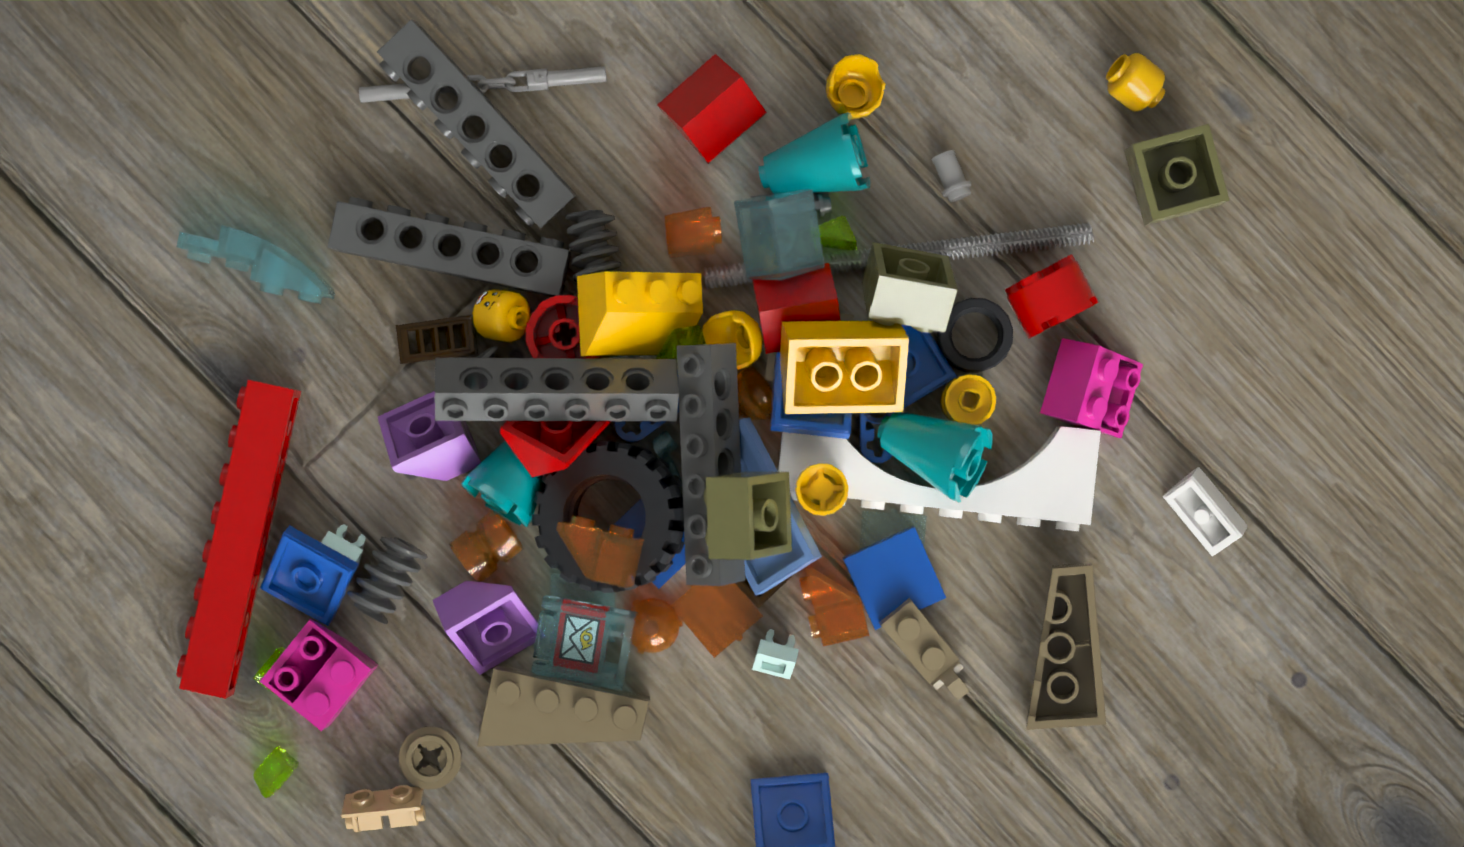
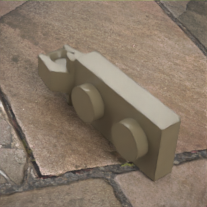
(925, 648)

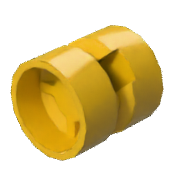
(968, 399)
(821, 489)

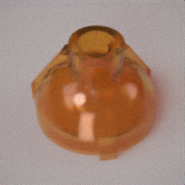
(753, 395)
(664, 615)

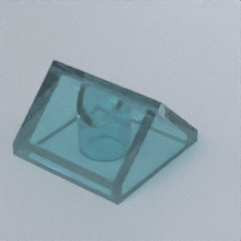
(779, 235)

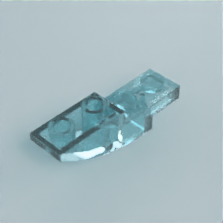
(271, 264)

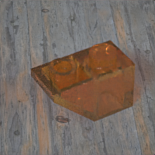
(692, 232)
(600, 553)
(836, 609)

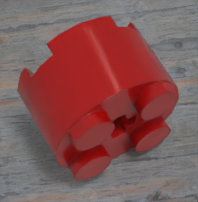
(1051, 296)
(547, 323)

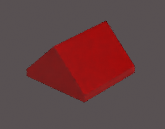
(712, 108)
(794, 299)
(549, 445)

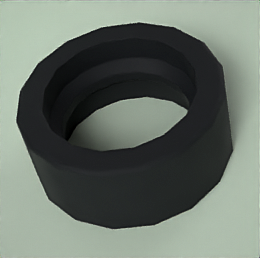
(1004, 338)

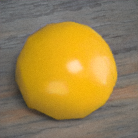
(855, 86)
(737, 328)

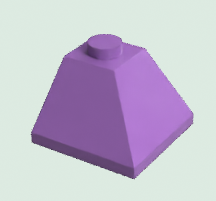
(426, 446)
(486, 622)

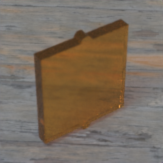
(716, 614)

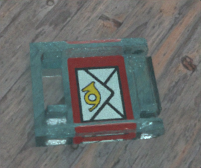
(576, 641)

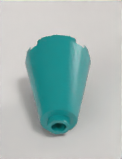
(819, 160)
(938, 450)
(505, 485)

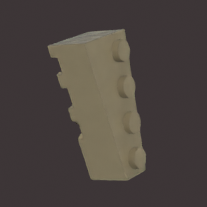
(1068, 663)
(550, 710)

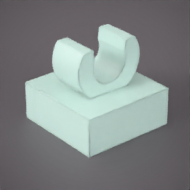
(348, 549)
(774, 657)

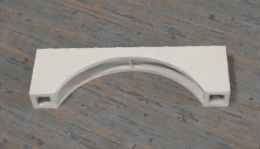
(1049, 486)

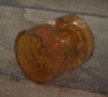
(486, 546)

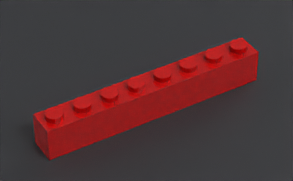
(239, 539)

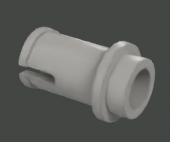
(951, 176)

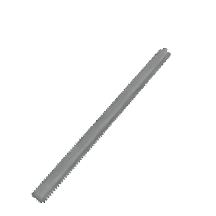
(950, 248)

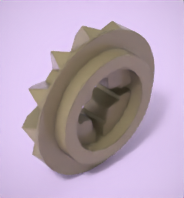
(430, 776)

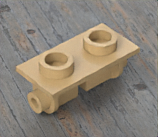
(365, 808)

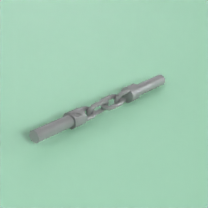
(536, 81)

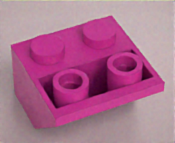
(1091, 387)
(319, 674)

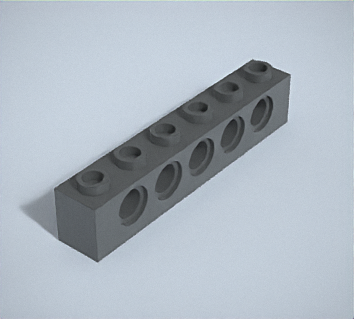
(414, 42)
(349, 237)
(555, 389)
(707, 449)

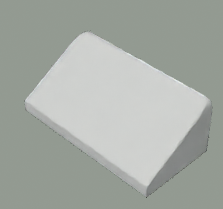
(1205, 511)

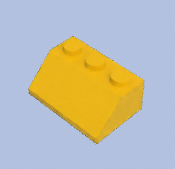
(635, 310)
(843, 367)

